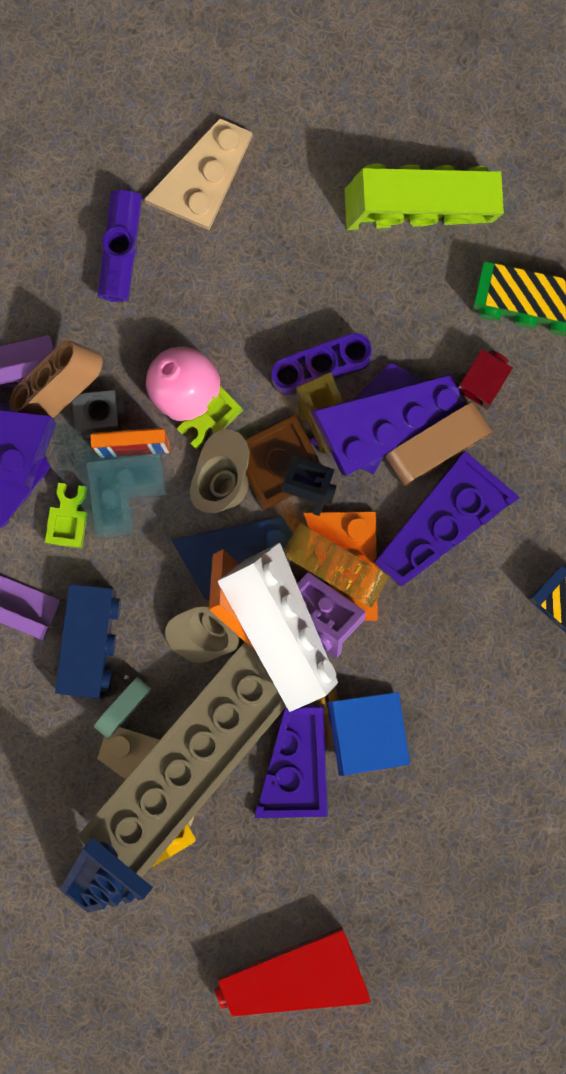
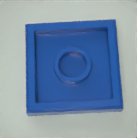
(368, 733)

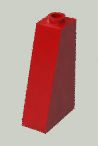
(298, 978)

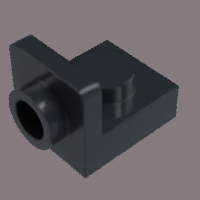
(310, 482)

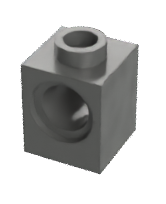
(84, 405)

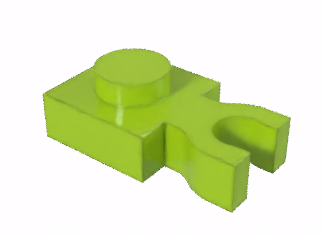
(217, 417)
(67, 523)

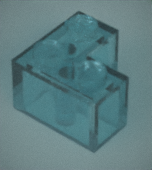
(115, 485)

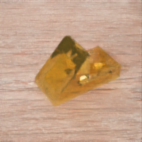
(314, 395)

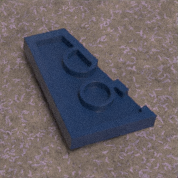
(238, 541)

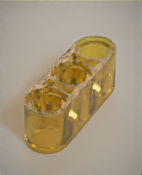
(335, 565)

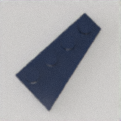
(102, 879)

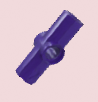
(121, 225)

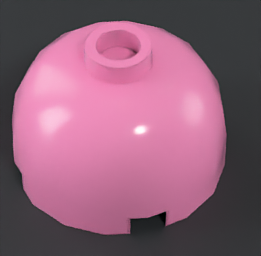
(182, 383)

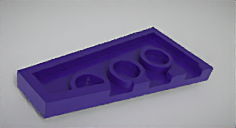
(450, 512)

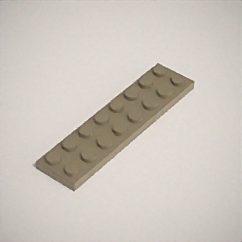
(188, 763)

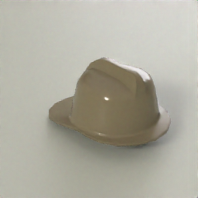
(221, 473)
(200, 635)

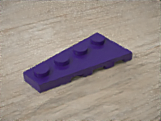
(378, 423)

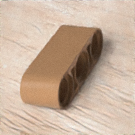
(56, 380)
(438, 443)

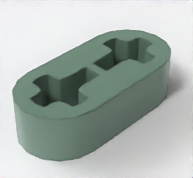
(122, 708)

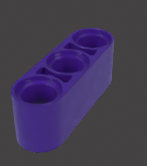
(333, 351)

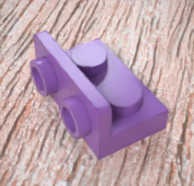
(330, 612)

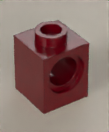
(485, 378)

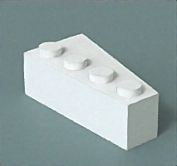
(280, 626)

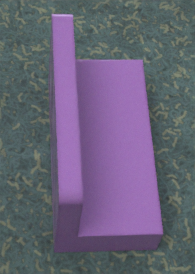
(21, 358)
(26, 608)

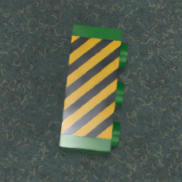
(521, 296)

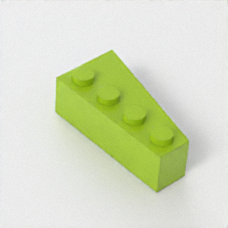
(423, 196)

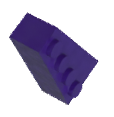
(23, 446)

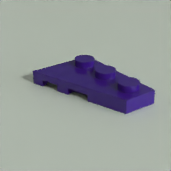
(297, 768)

